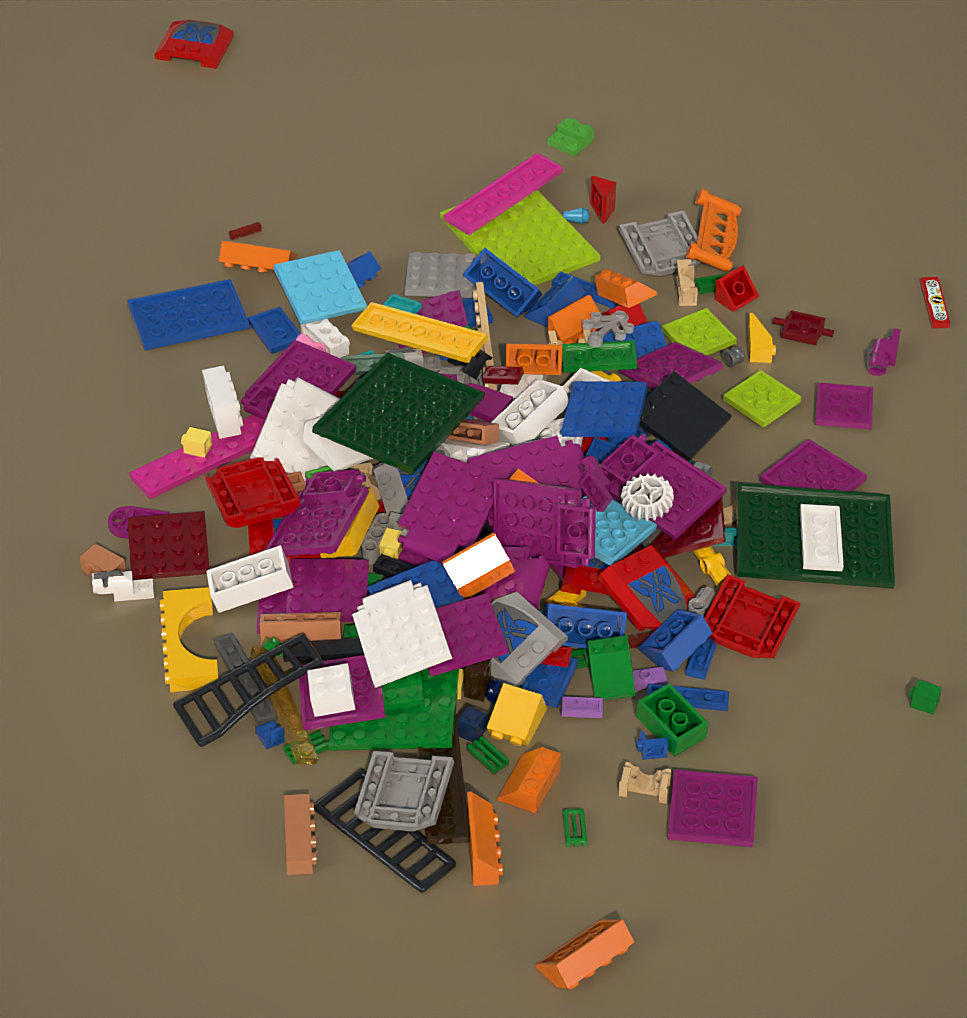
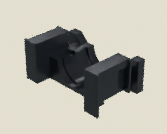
(474, 366)

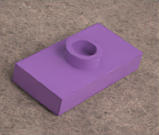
(649, 676)
(582, 707)

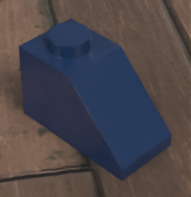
(473, 723)

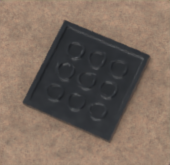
(682, 416)

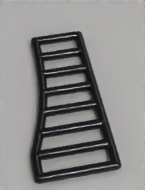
(249, 703)
(378, 853)

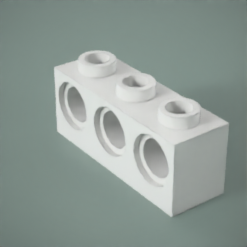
(329, 335)

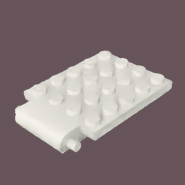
(285, 423)
(400, 632)

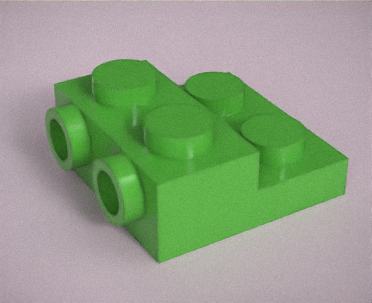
(571, 136)

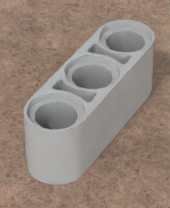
(372, 540)

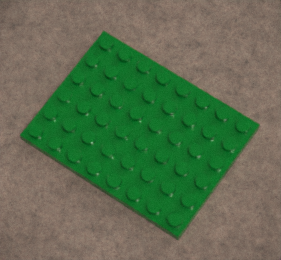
(405, 727)

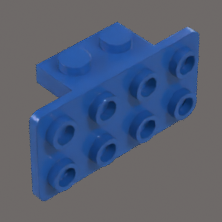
(647, 338)

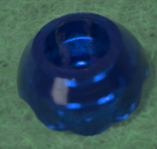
(493, 690)

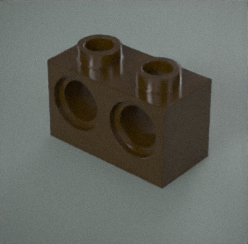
(477, 679)

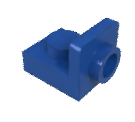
(270, 734)
(652, 748)

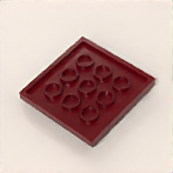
(704, 532)
(168, 545)

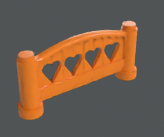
(702, 249)

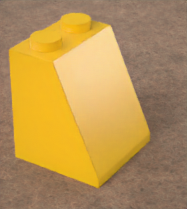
(516, 715)

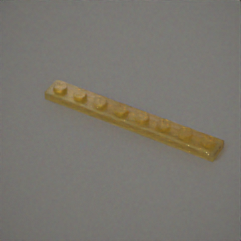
(288, 715)

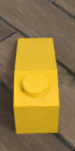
(760, 342)

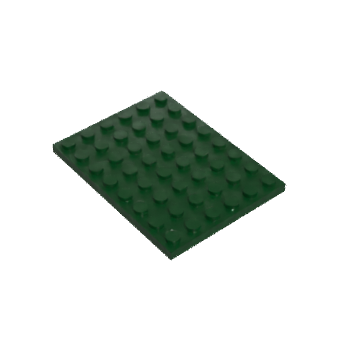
(399, 413)
(772, 543)

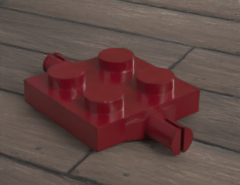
(803, 327)

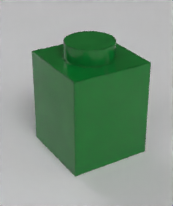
(925, 697)

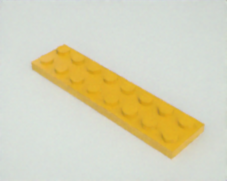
(419, 332)

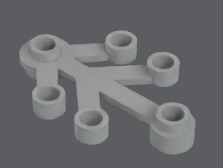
(617, 319)

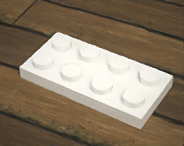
(821, 537)

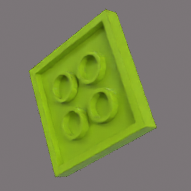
(700, 332)
(762, 398)

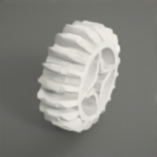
(647, 497)

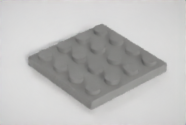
(438, 274)

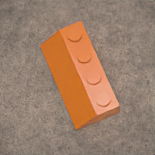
(253, 256)
(483, 839)
(586, 953)

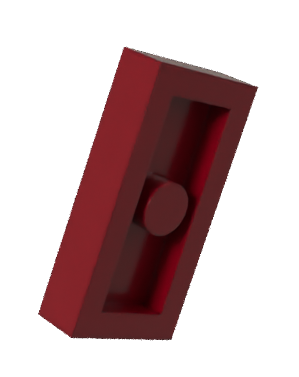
(503, 375)

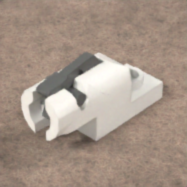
(122, 585)

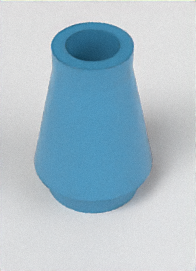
(577, 215)

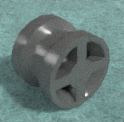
(733, 356)

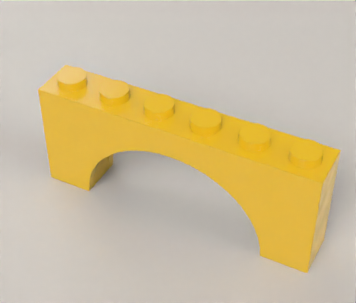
(180, 610)

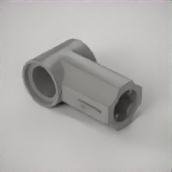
(702, 601)

